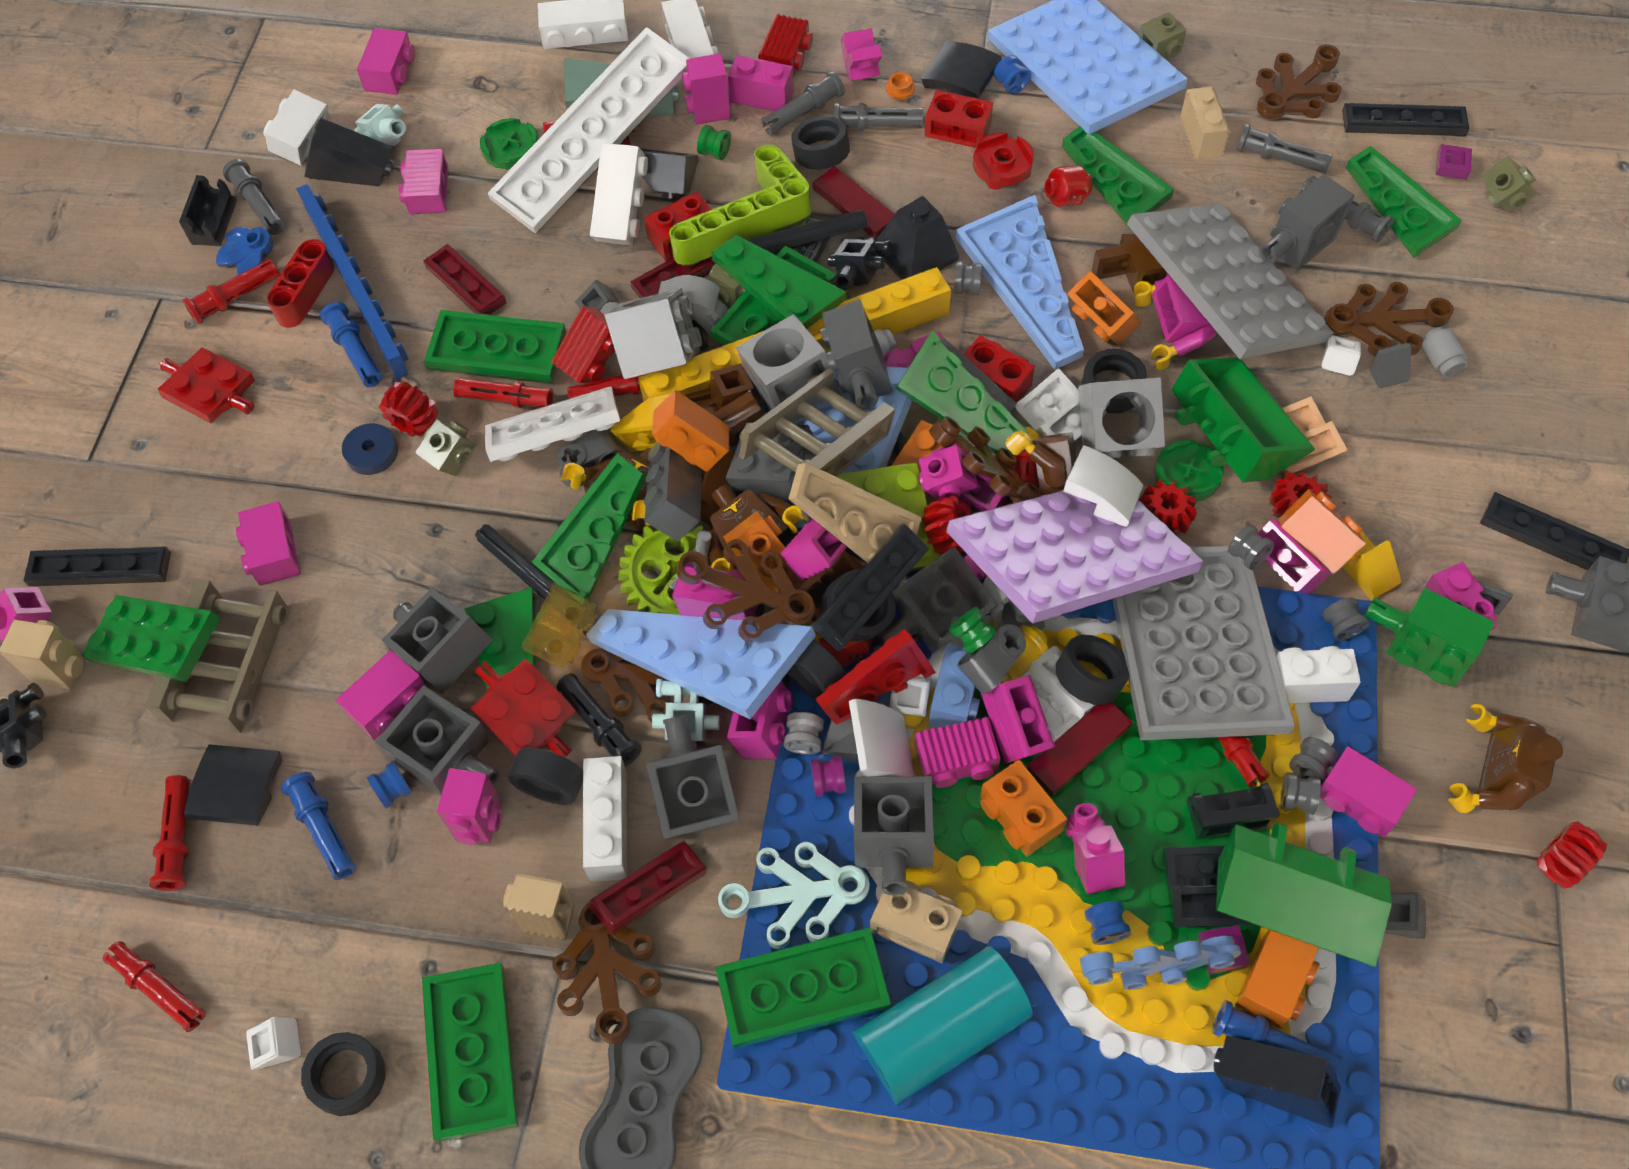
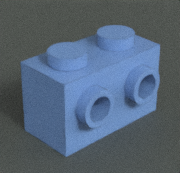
(953, 692)

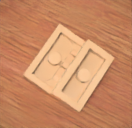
(1320, 434)

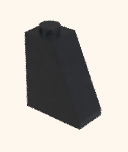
(347, 156)
(1279, 1078)

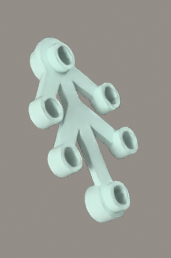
(801, 892)

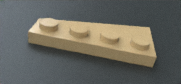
(848, 511)

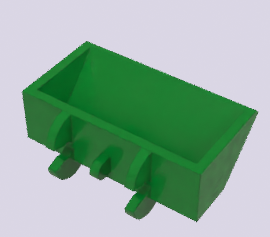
(1238, 418)
(1303, 893)

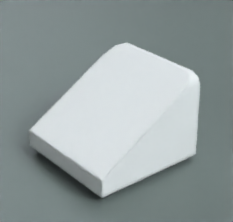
(1341, 355)
(913, 699)
(273, 1042)

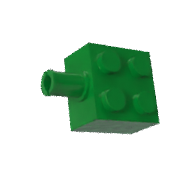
(1433, 635)

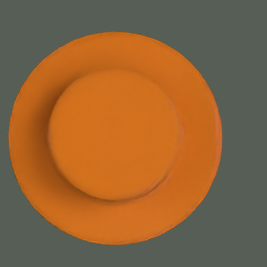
(900, 86)

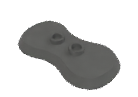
(644, 1087)

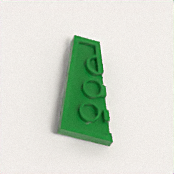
(589, 533)
(507, 624)

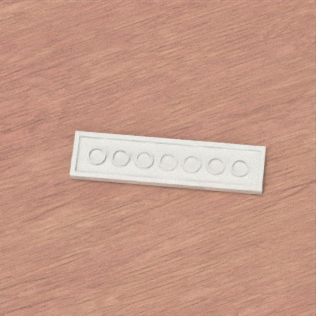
(601, 114)

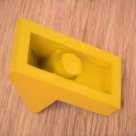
(1374, 568)

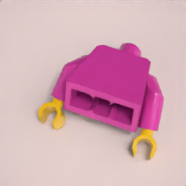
(1178, 317)

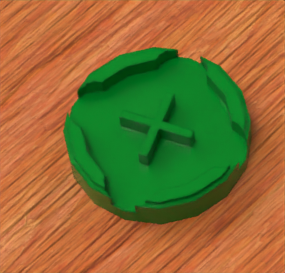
(507, 142)
(1189, 467)

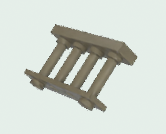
(831, 458)
(168, 694)

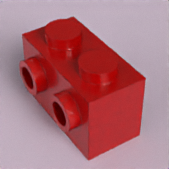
(661, 221)

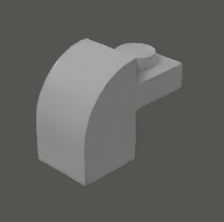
(703, 297)

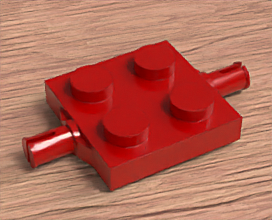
(206, 385)
(523, 709)

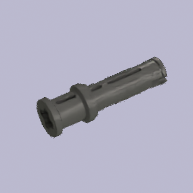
(813, 97)
(862, 116)
(1270, 145)
(250, 189)
(1365, 218)

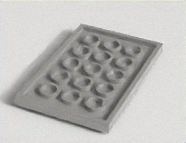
(1229, 280)
(1202, 655)

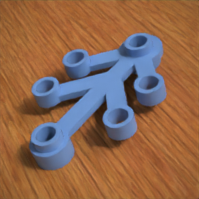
(1216, 951)

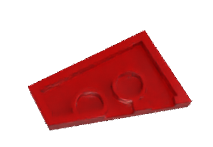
(882, 671)

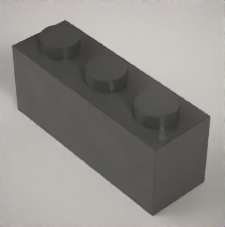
(672, 492)

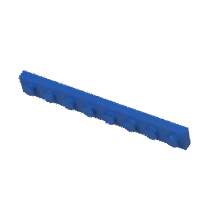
(358, 287)

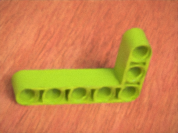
(779, 204)

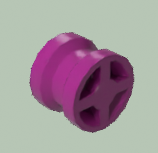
(828, 776)

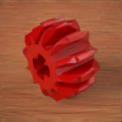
(408, 409)
(1291, 488)
(1170, 505)
(936, 521)
(1571, 855)

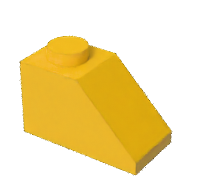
(636, 427)

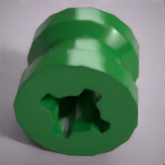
(713, 142)
(972, 630)

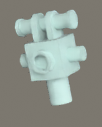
(382, 124)
(695, 712)

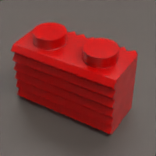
(787, 42)
(585, 347)

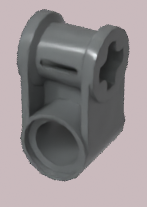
(587, 451)
(991, 662)

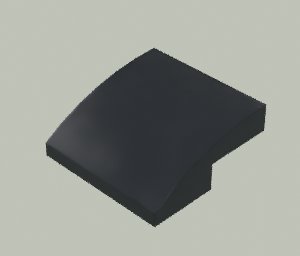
(962, 69)
(232, 785)
(1193, 886)

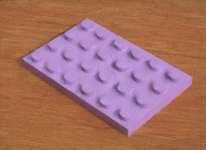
(1062, 558)

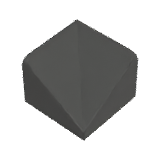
(841, 741)

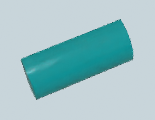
(944, 1023)

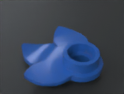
(245, 248)

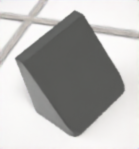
(596, 296)
(1392, 365)
(1496, 596)
(1407, 915)

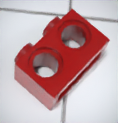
(958, 118)
(1001, 365)

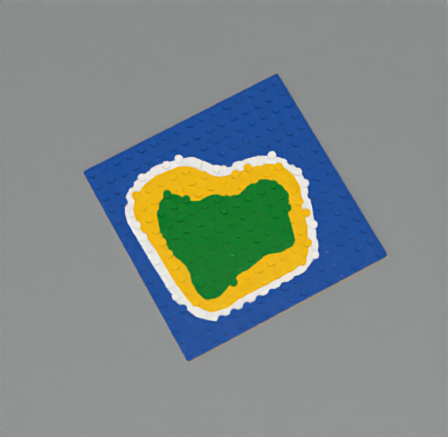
(1094, 1060)

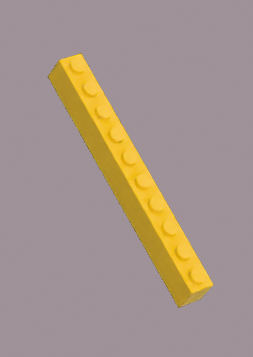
(889, 307)

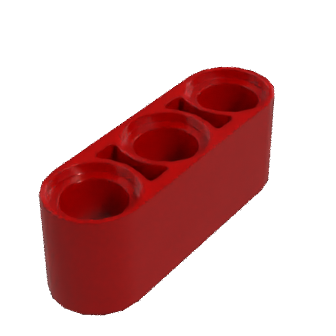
(300, 283)

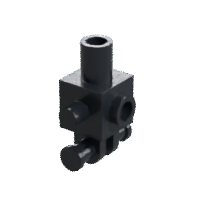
(858, 260)
(20, 725)

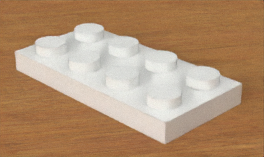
(551, 423)

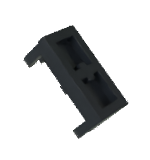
(207, 212)
(1219, 813)

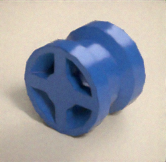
(1012, 74)
(389, 785)
(1107, 922)

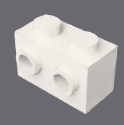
(294, 126)
(1318, 674)

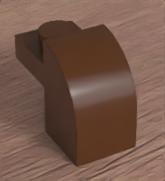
(1130, 259)
(724, 387)

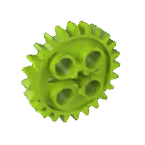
(651, 554)

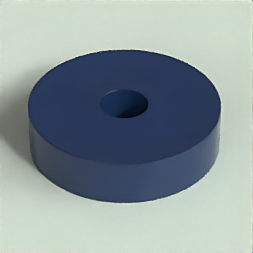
(372, 461)

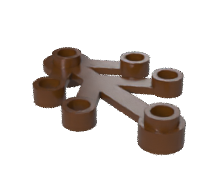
(1275, 104)
(1346, 319)
(981, 461)
(750, 590)
(638, 676)
(603, 965)

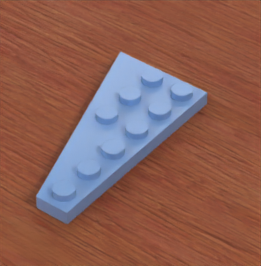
(1025, 276)
(704, 659)

